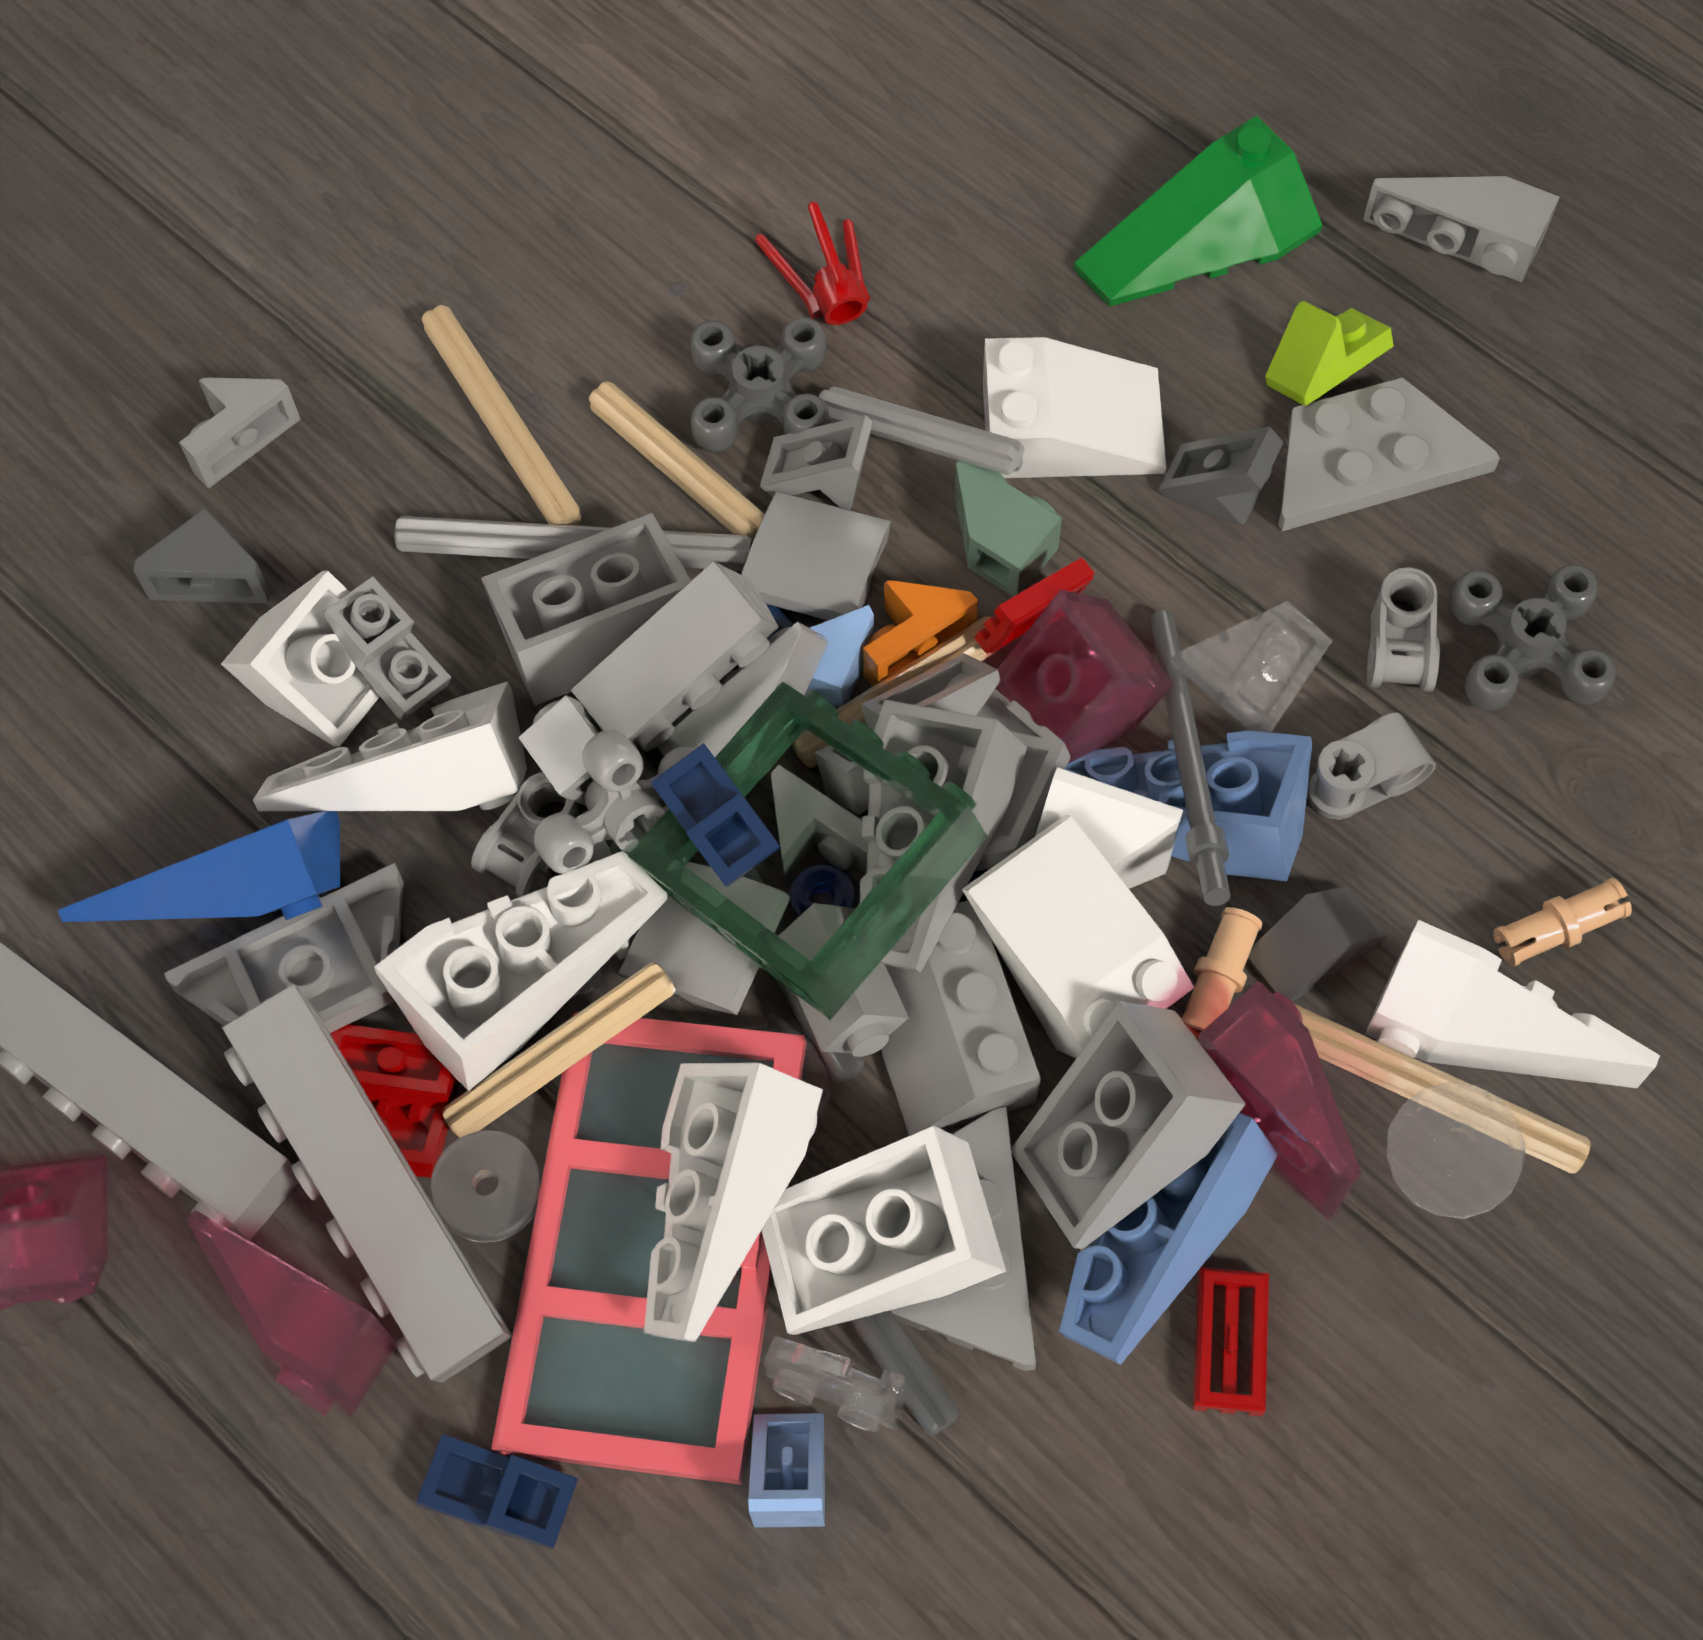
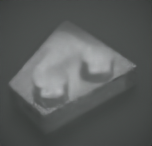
(1256, 664)
(810, 1373)

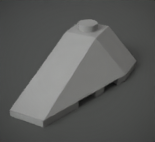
(955, 748)

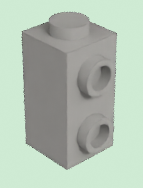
(873, 1008)

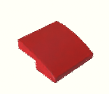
(405, 1088)

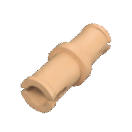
(1562, 922)
(1221, 971)

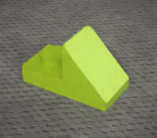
(1324, 351)

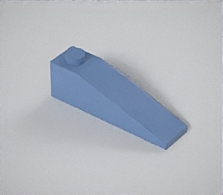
(1254, 790)
(1152, 1253)

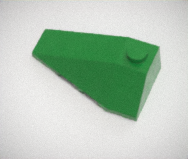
(1221, 210)

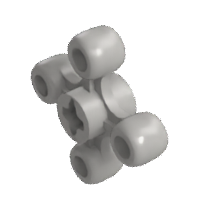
(617, 804)

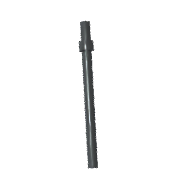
(1205, 839)

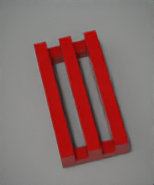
(1020, 612)
(1228, 1400)

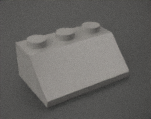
(582, 602)
(678, 657)
(962, 1036)

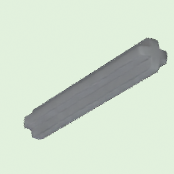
(927, 431)

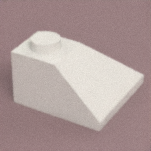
(300, 665)
(1126, 828)

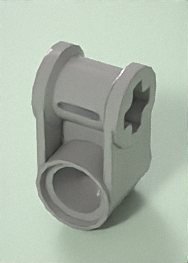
(1402, 642)
(1368, 768)
(509, 843)

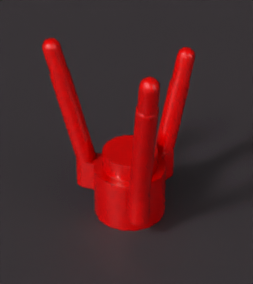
(837, 291)

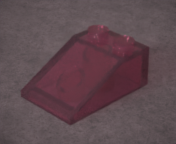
(1281, 1080)
(315, 1336)

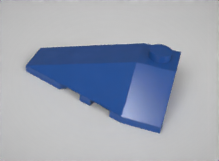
(244, 878)

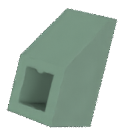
(1003, 529)

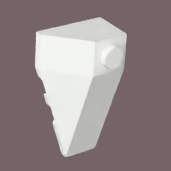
(502, 974)

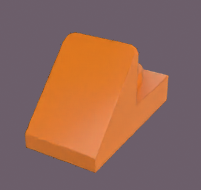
(923, 621)

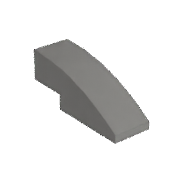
(954, 686)

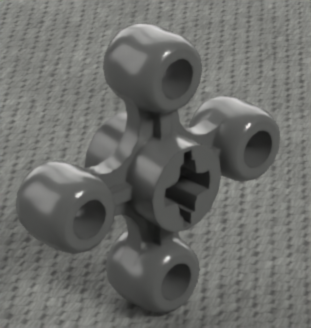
(757, 381)
(1532, 638)

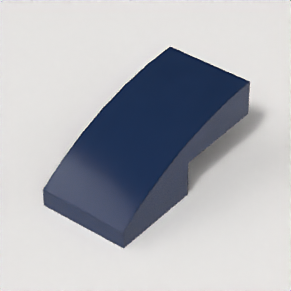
(715, 815)
(497, 1492)

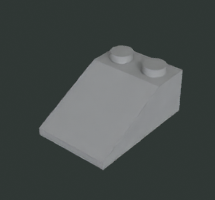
(1124, 1120)

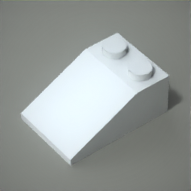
(1073, 409)
(1074, 935)
(881, 1233)

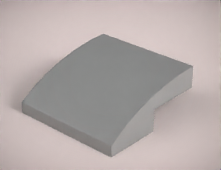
(815, 556)
(697, 959)

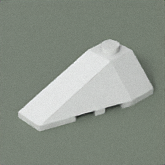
(446, 764)
(1460, 1011)
(733, 1151)

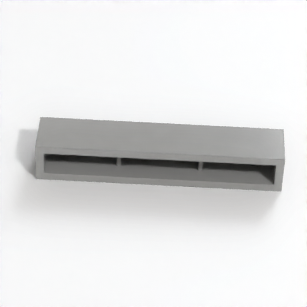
(136, 1103)
(366, 1185)

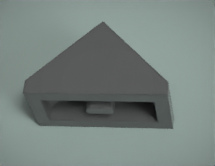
(200, 566)
(1314, 942)

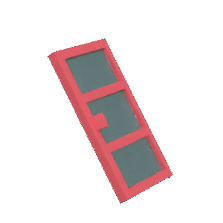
(579, 1366)

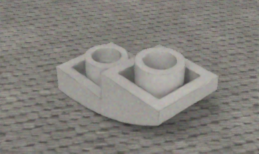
(384, 649)

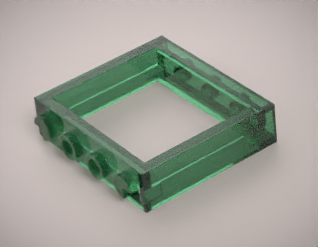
(889, 907)

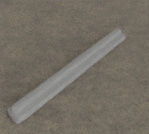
(535, 539)

